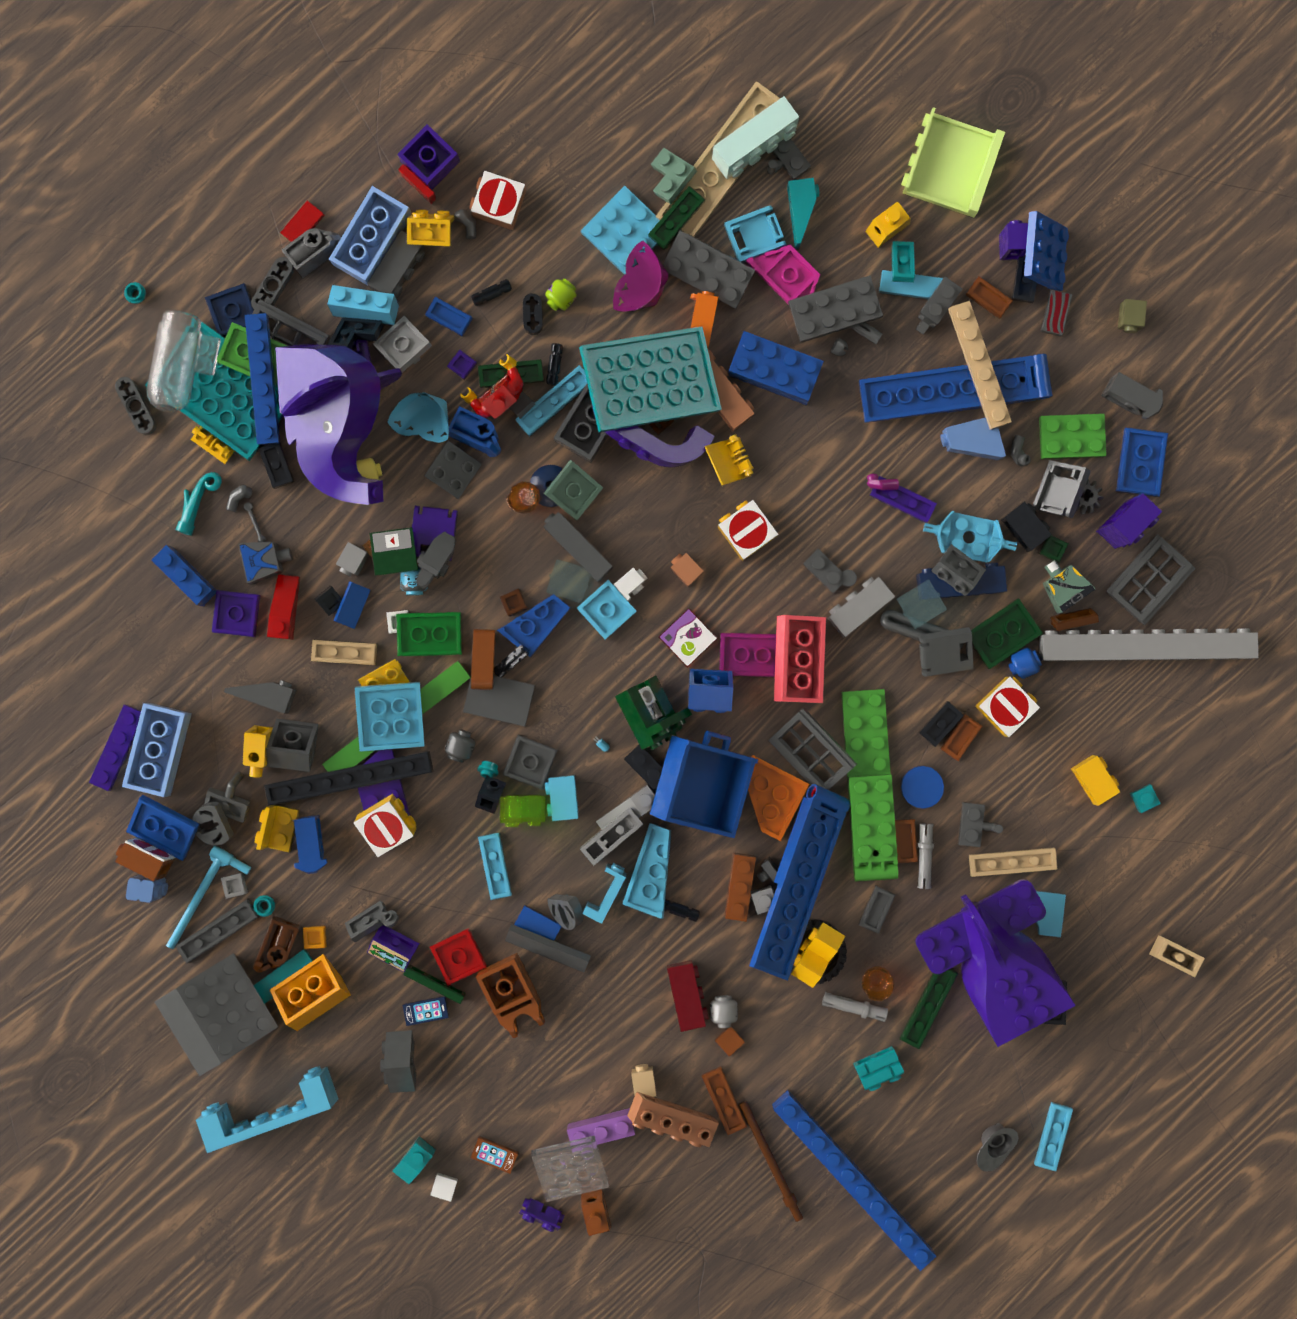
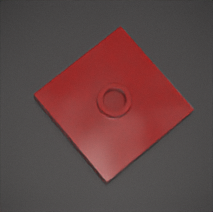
(458, 956)

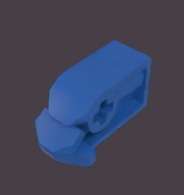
(467, 427)
(309, 844)

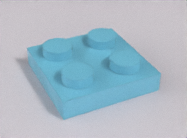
(606, 609)

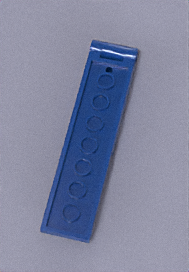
(951, 389)
(799, 880)

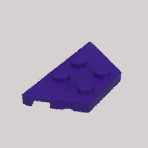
(375, 793)

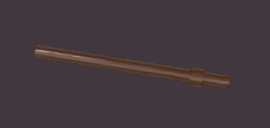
(788, 1197)

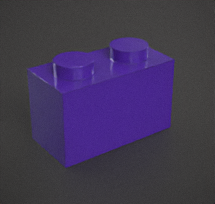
(1013, 240)

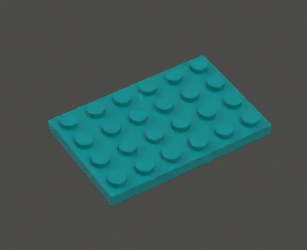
(650, 378)
(225, 405)

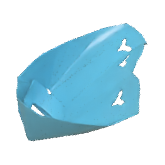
(422, 415)

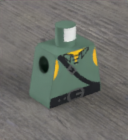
(1065, 586)

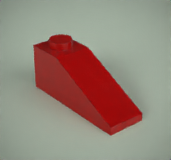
(283, 608)

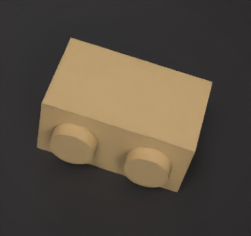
(1176, 956)

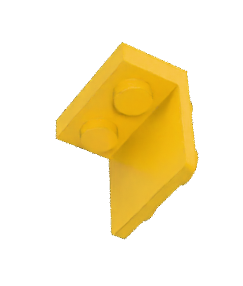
(429, 228)
(276, 828)

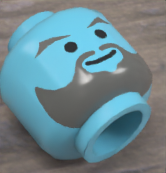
(409, 584)

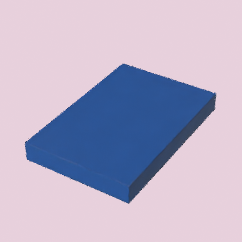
(1142, 462)
(162, 827)

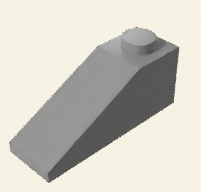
(640, 803)
(611, 836)

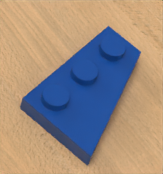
(536, 624)

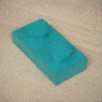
(903, 261)

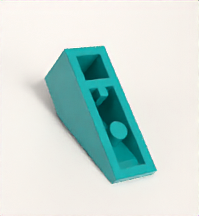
(802, 198)

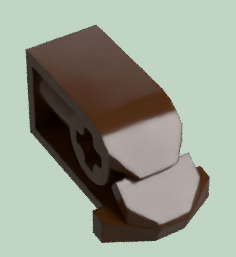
(278, 936)

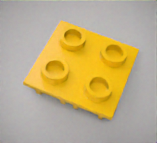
(212, 444)
(728, 460)
(387, 674)

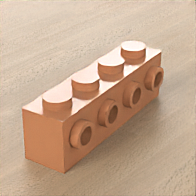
(672, 1119)

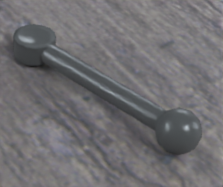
(248, 507)

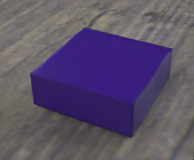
(462, 364)

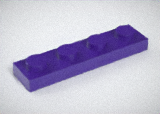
(116, 748)

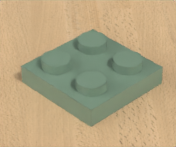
(573, 490)

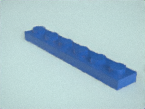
(262, 378)

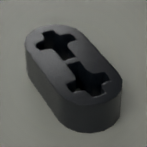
(527, 314)

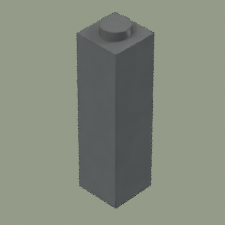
(577, 546)

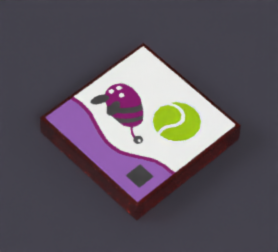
(688, 637)

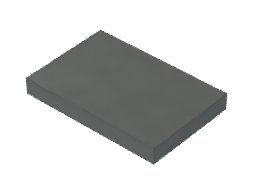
(506, 702)

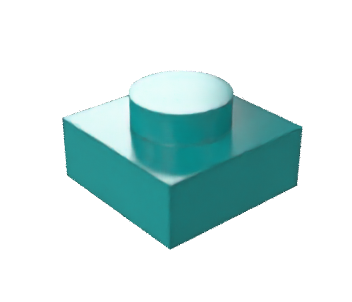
(1145, 798)

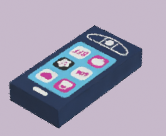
(425, 1010)

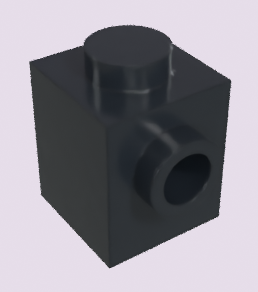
(490, 790)

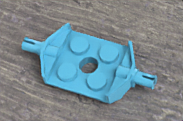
(987, 536)

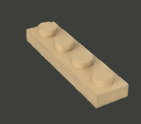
(1012, 862)

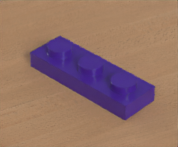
(906, 501)

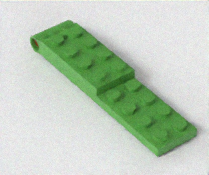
(870, 786)

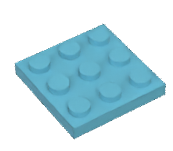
(621, 227)
(389, 716)

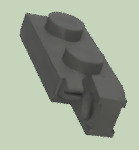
(938, 304)

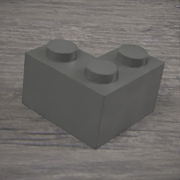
(399, 1061)

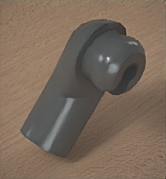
(1017, 453)
(236, 495)

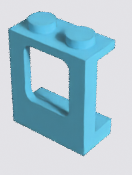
(599, 913)

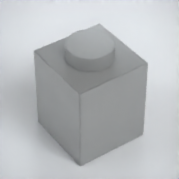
(352, 560)
(762, 898)

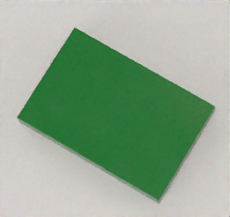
(429, 634)

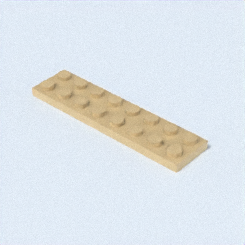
(708, 179)

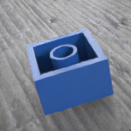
(710, 690)

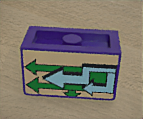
(392, 948)

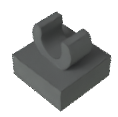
(769, 870)

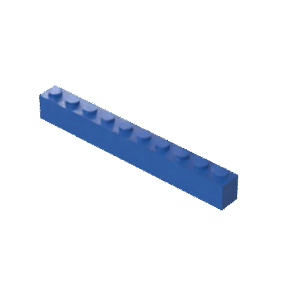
(854, 1180)

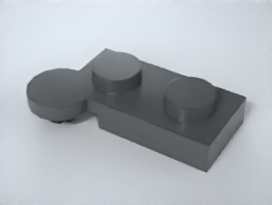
(828, 572)
(371, 920)

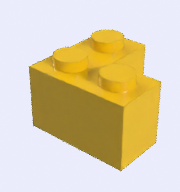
(816, 954)

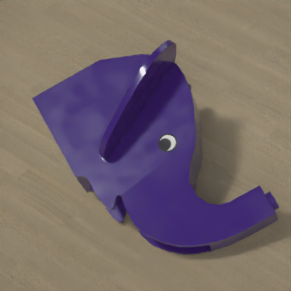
(329, 411)

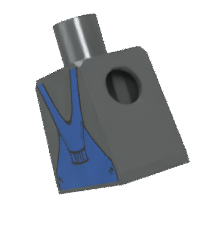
(262, 560)

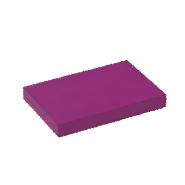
(748, 654)

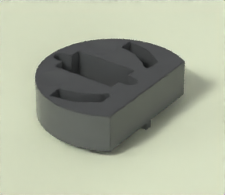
(213, 812)
(566, 910)

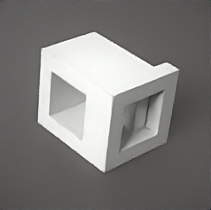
(631, 583)

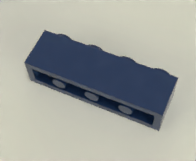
(991, 582)

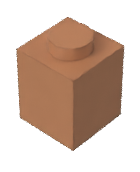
(686, 569)

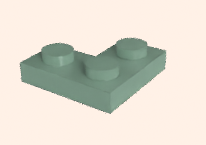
(676, 175)

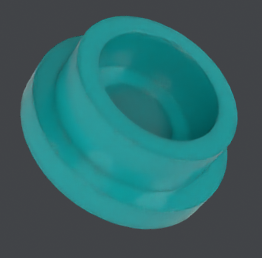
(130, 288)
(488, 768)
(258, 905)

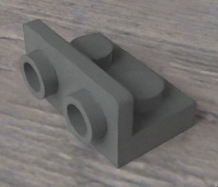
(958, 570)

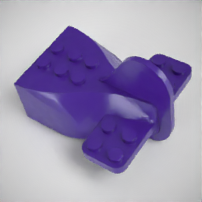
(1000, 965)

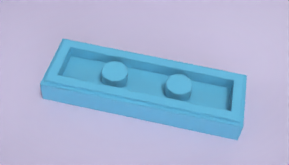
(921, 288)
(495, 866)
(1053, 1136)

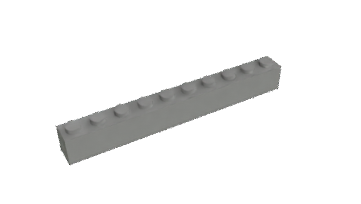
(1152, 646)

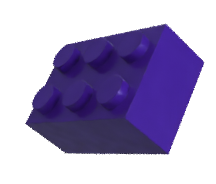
(1129, 521)

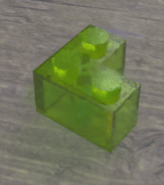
(522, 808)

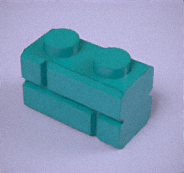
(879, 1069)

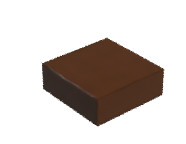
(513, 602)

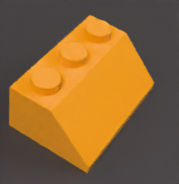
(309, 993)

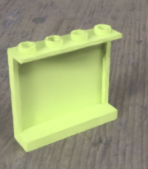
(952, 164)

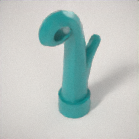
(192, 502)

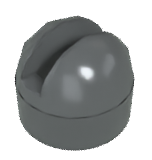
(838, 346)

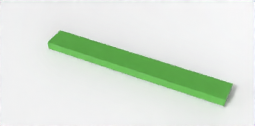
(430, 696)

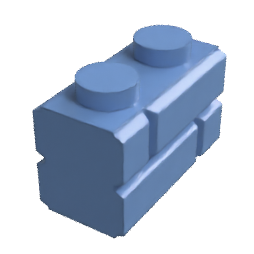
(145, 889)

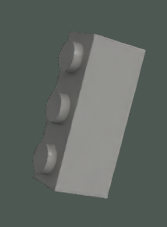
(860, 606)

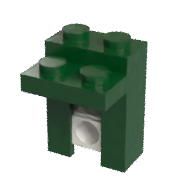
(651, 713)

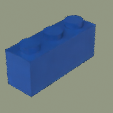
(184, 575)

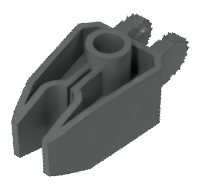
(435, 560)

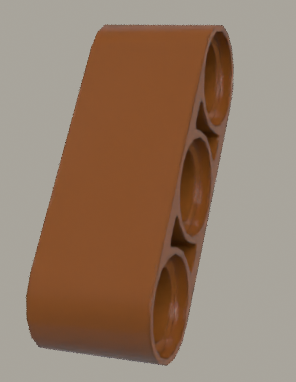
(483, 659)

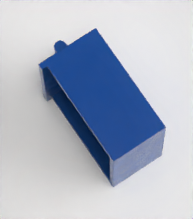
(703, 785)

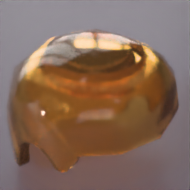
(523, 497)
(878, 983)

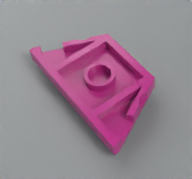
(786, 272)

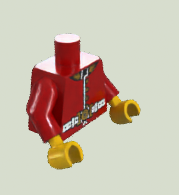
(500, 395)

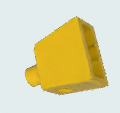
(889, 223)
(255, 749)

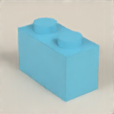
(562, 798)

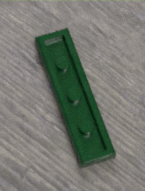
(928, 1008)

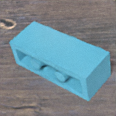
(363, 304)

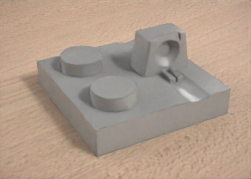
(402, 344)

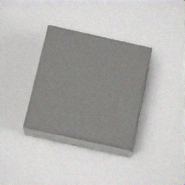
(234, 885)

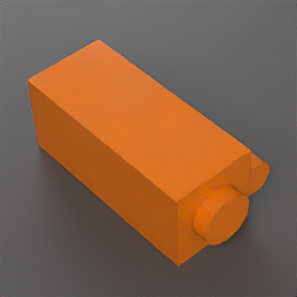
(704, 312)

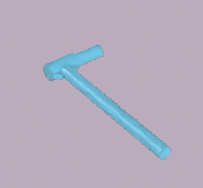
(220, 858)

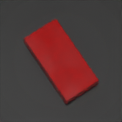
(417, 183)
(303, 220)

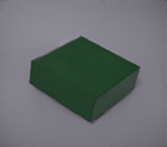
(1053, 548)

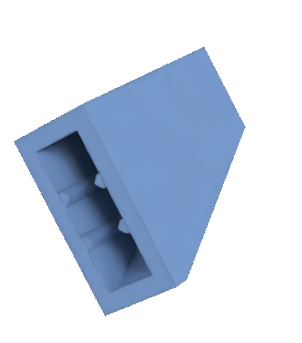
(974, 439)

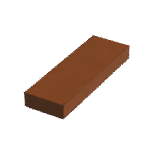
(724, 1100)

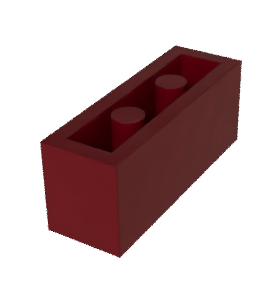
(687, 995)

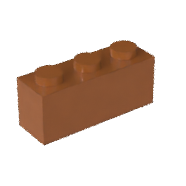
(740, 887)

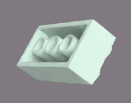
(755, 138)

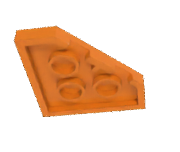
(774, 797)

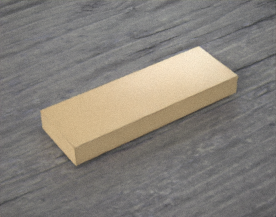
(344, 652)

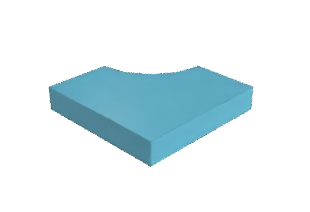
(1052, 922)

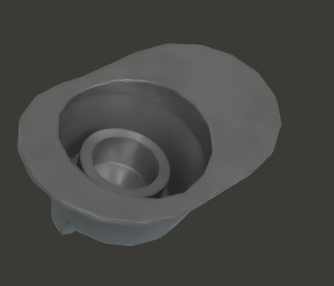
(996, 1146)

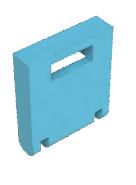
(757, 233)

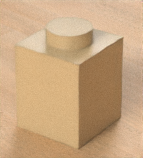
(644, 1080)

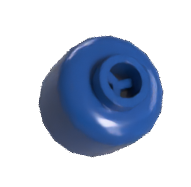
(1025, 663)

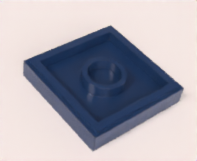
(229, 307)

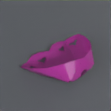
(643, 281)

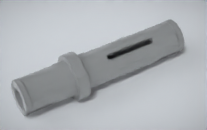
(925, 855)
(864, 1009)

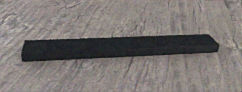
(349, 778)

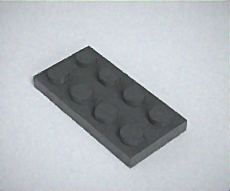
(708, 268)
(835, 309)

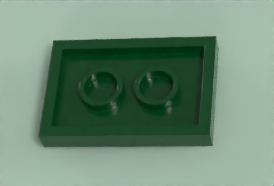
(1004, 633)

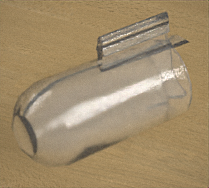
(177, 355)

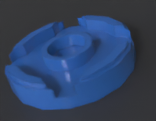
(922, 787)

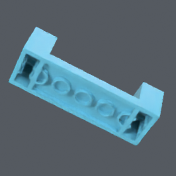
(219, 1129)

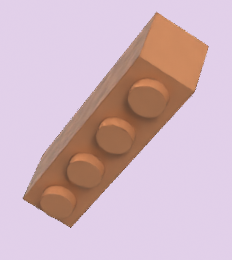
(734, 408)

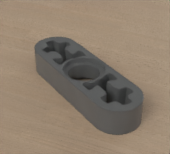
(286, 275)
(137, 422)

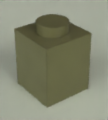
(1132, 315)

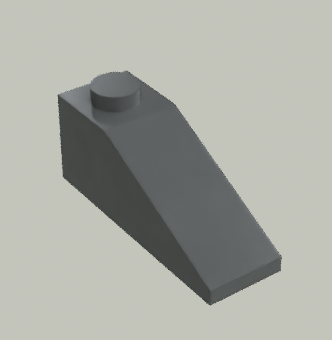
(270, 695)

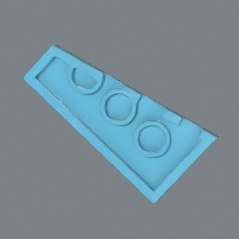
(649, 878)

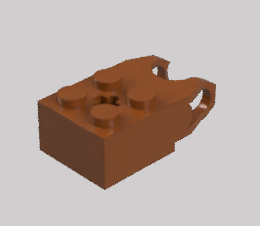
(510, 1000)

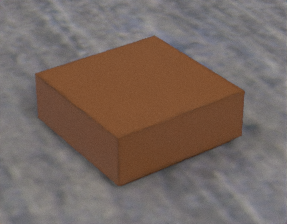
(729, 1041)

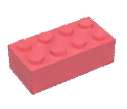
(799, 659)

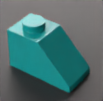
(414, 1160)

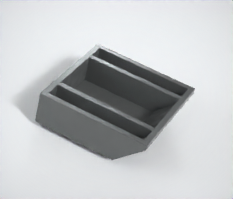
(216, 1014)

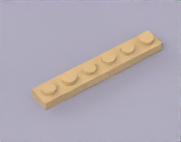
(979, 365)

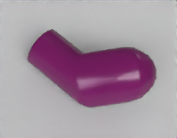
(886, 484)

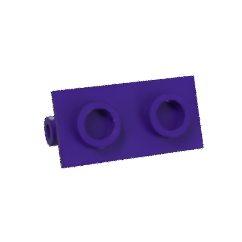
(548, 1219)

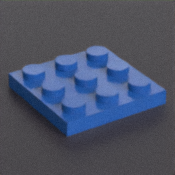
(1046, 251)

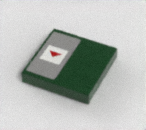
(393, 551)

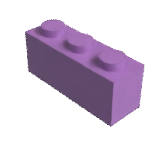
(604, 1127)

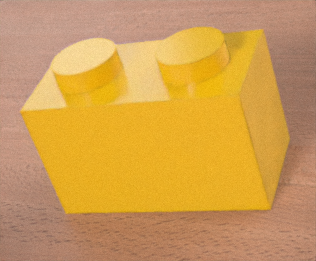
(1096, 779)

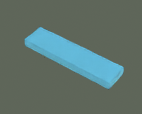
(553, 401)

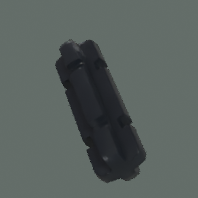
(491, 292)
(554, 364)
(511, 661)
(681, 910)

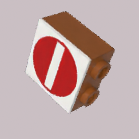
(144, 859)

